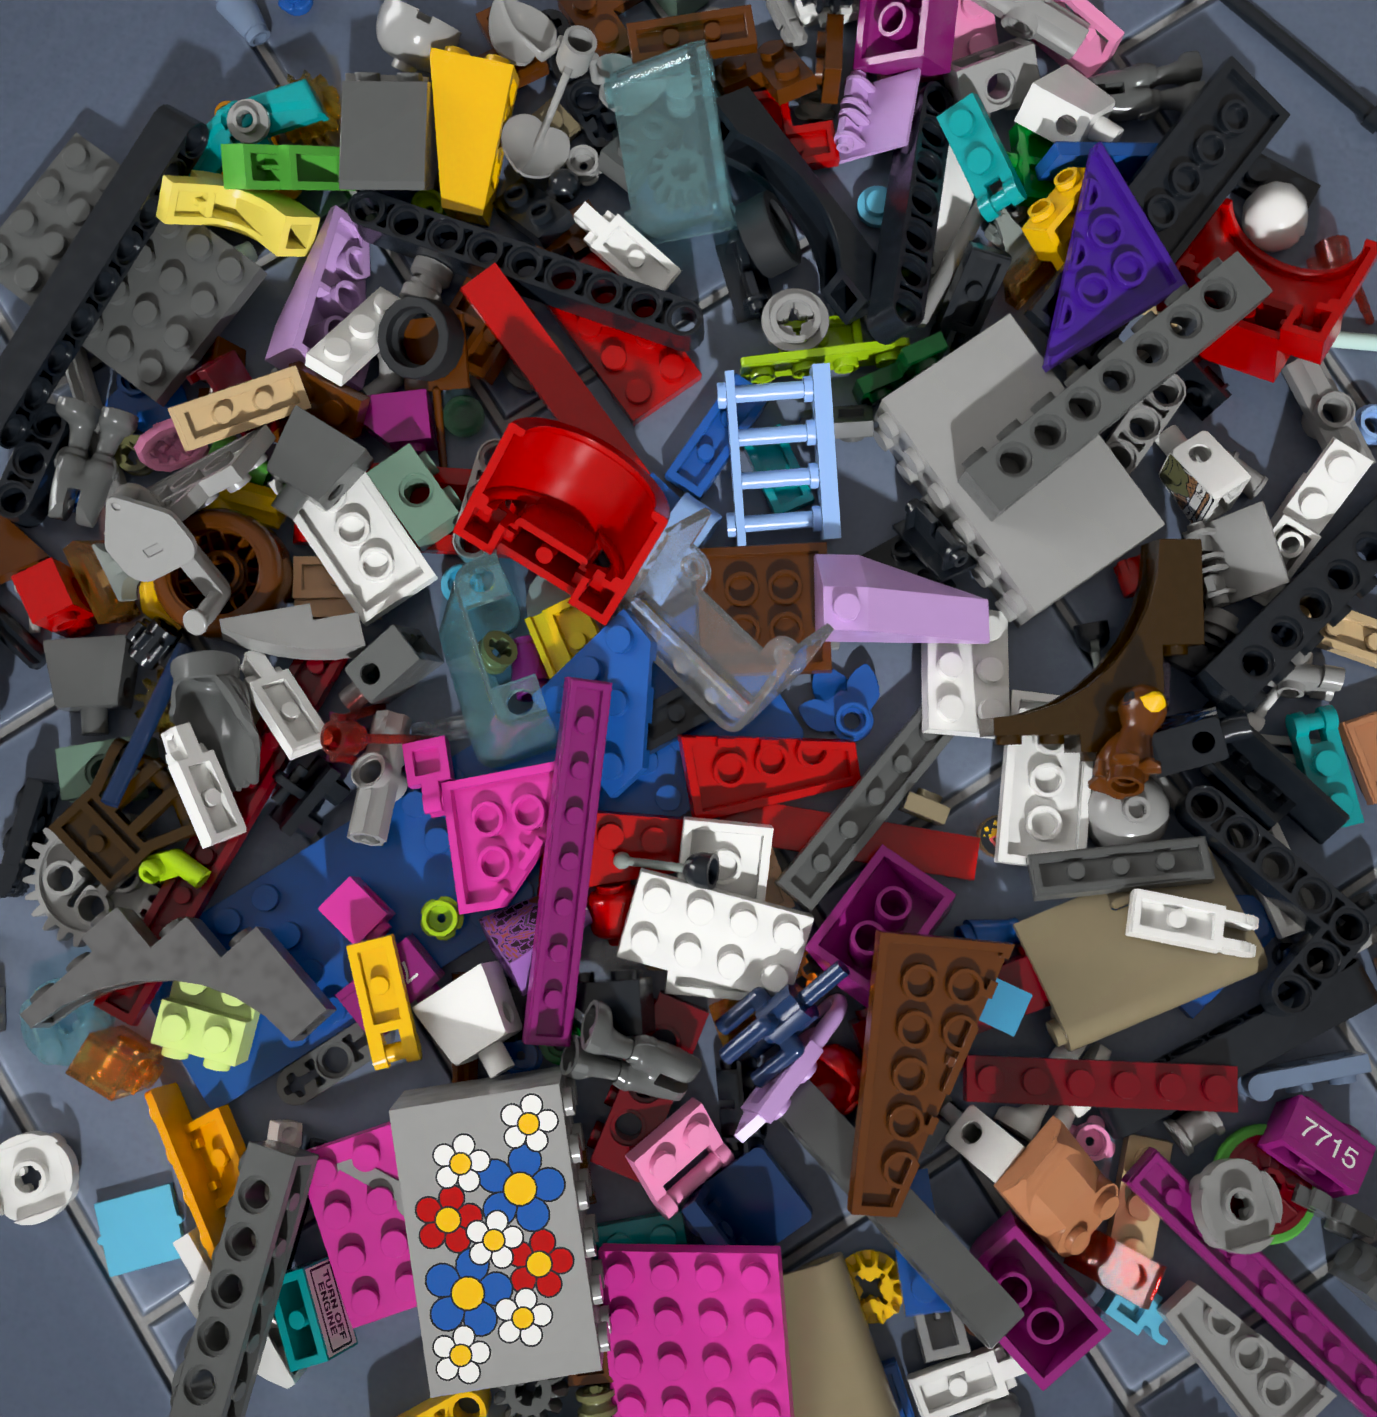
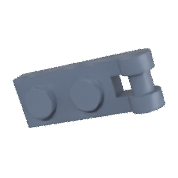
(1300, 1073)

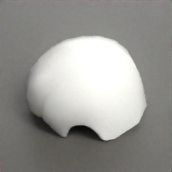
(1275, 216)

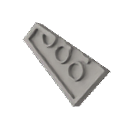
(1239, 1361)

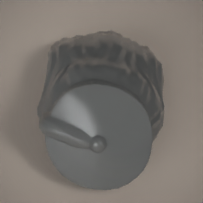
(218, 706)

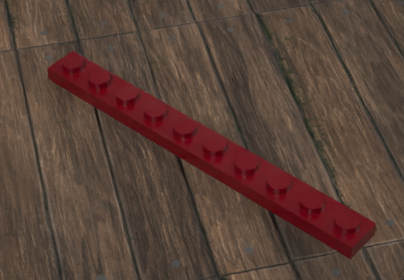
(180, 898)

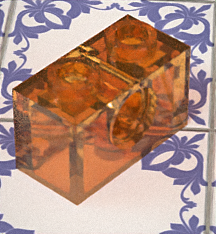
(117, 1063)

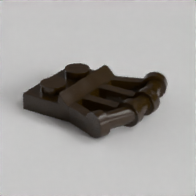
(104, 836)

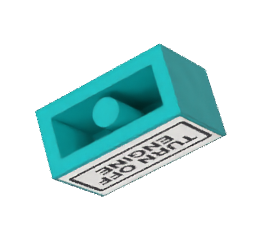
(312, 1316)

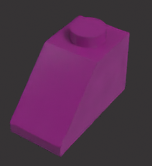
(402, 419)

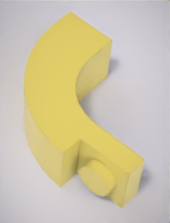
(263, 215)

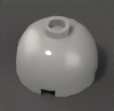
(410, 34)
(1128, 820)

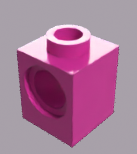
(357, 911)

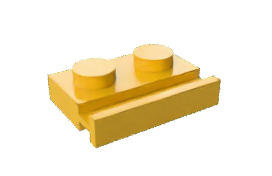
(560, 634)

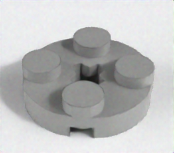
(1211, 1205)

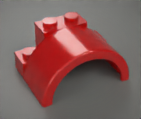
(1298, 315)
(577, 501)

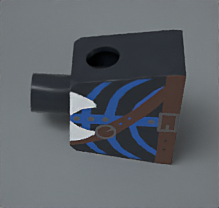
(1180, 752)

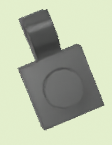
(851, 422)

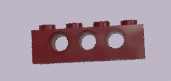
(609, 1143)

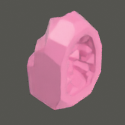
(162, 448)

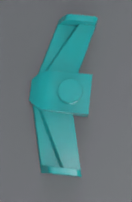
(288, 108)

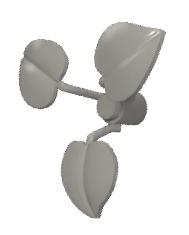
(520, 36)

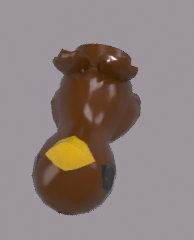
(1129, 755)

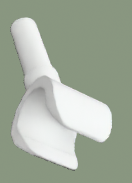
(1256, 718)

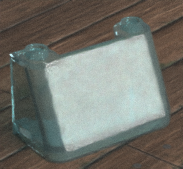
(672, 145)

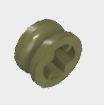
(125, 463)
(504, 645)
(596, 1401)

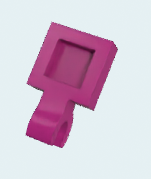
(426, 767)

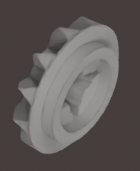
(806, 307)

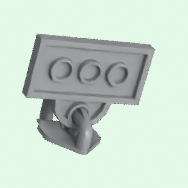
(147, 527)

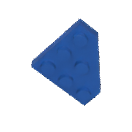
(624, 657)

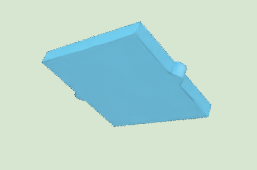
(139, 1229)

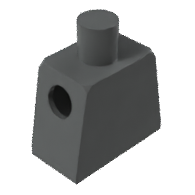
(314, 464)
(389, 667)
(91, 678)

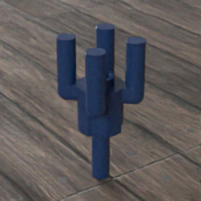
(777, 1022)

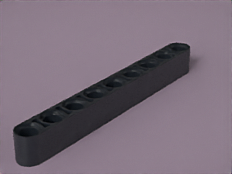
(93, 268)
(538, 286)

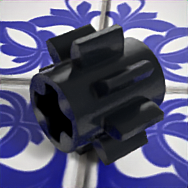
(153, 642)

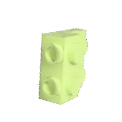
(205, 1025)

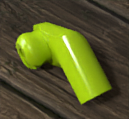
(173, 864)

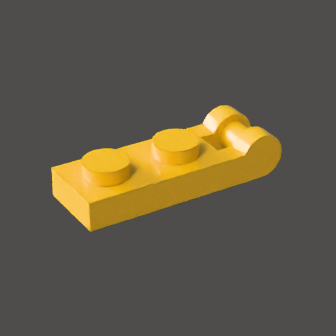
(383, 1000)

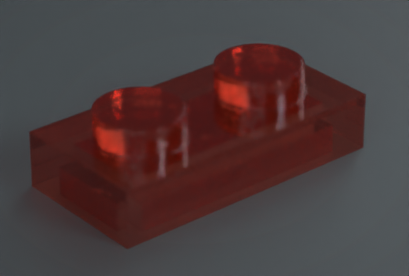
(1119, 1268)

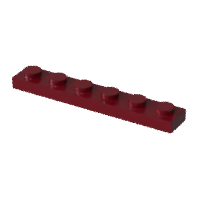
(1100, 1083)

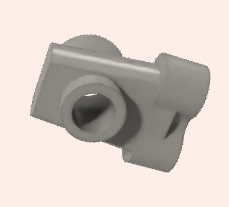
(1310, 679)

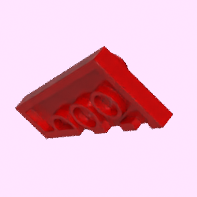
(753, 772)
(635, 834)

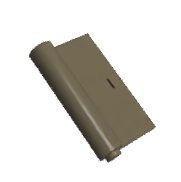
(1112, 980)
(831, 1345)

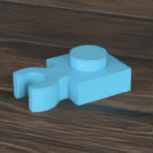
(1133, 1316)

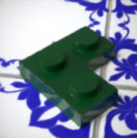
(909, 363)

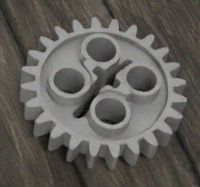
(56, 899)

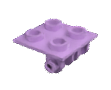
(875, 114)

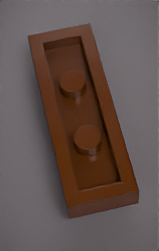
(725, 30)

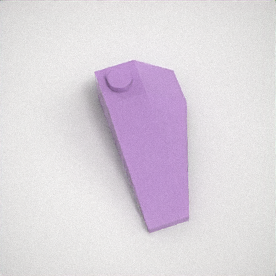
(324, 293)
(893, 606)

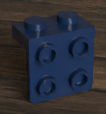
(747, 1203)

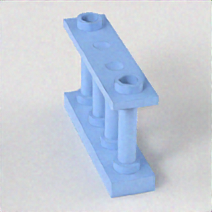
(816, 431)

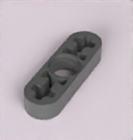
(303, 1066)

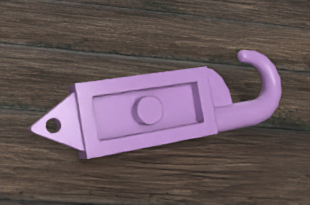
(774, 1099)

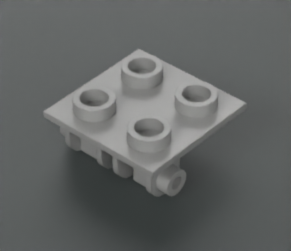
(1238, 556)

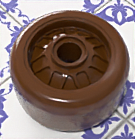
(231, 540)

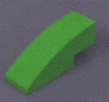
(280, 167)

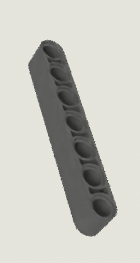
(915, 1231)

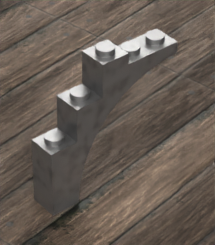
(129, 954)

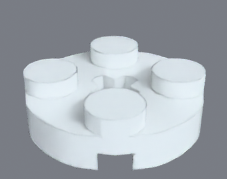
(58, 1173)

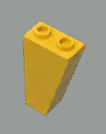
(470, 108)

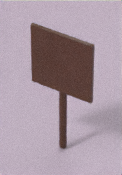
(420, 345)

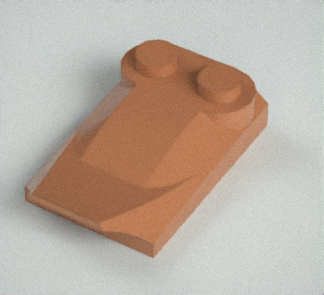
(1058, 1190)

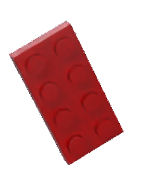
(632, 369)

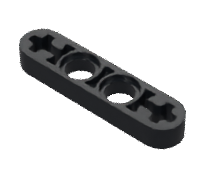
(585, 117)

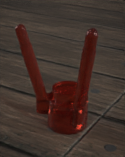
(1333, 253)
(345, 737)

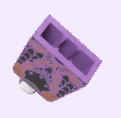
(512, 938)

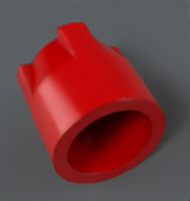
(1128, 575)

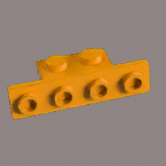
(203, 1156)

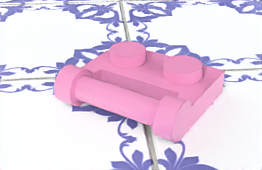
(671, 1149)

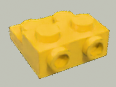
(1054, 217)

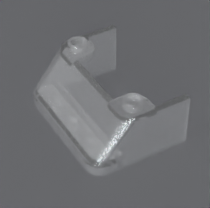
(700, 642)

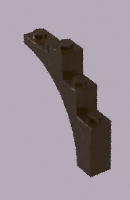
(1161, 623)

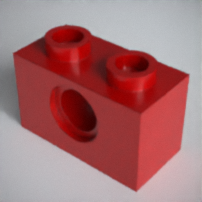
(55, 599)

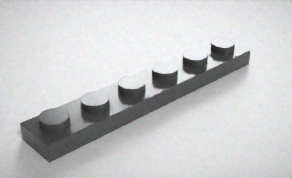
(861, 813)

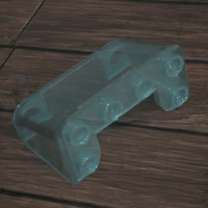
(476, 605)

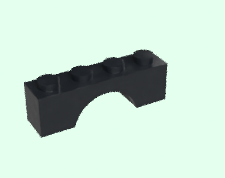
(625, 993)

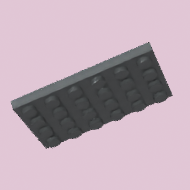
(171, 299)

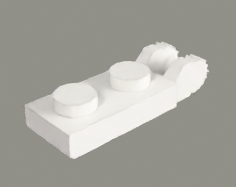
(1187, 923)

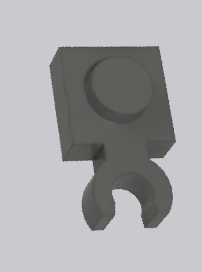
(1339, 1216)

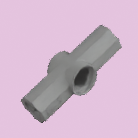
(1040, 21)
(1317, 391)
(379, 781)

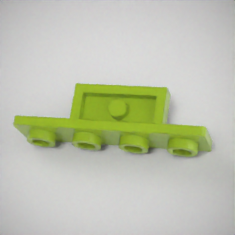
(841, 348)

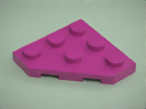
(496, 832)

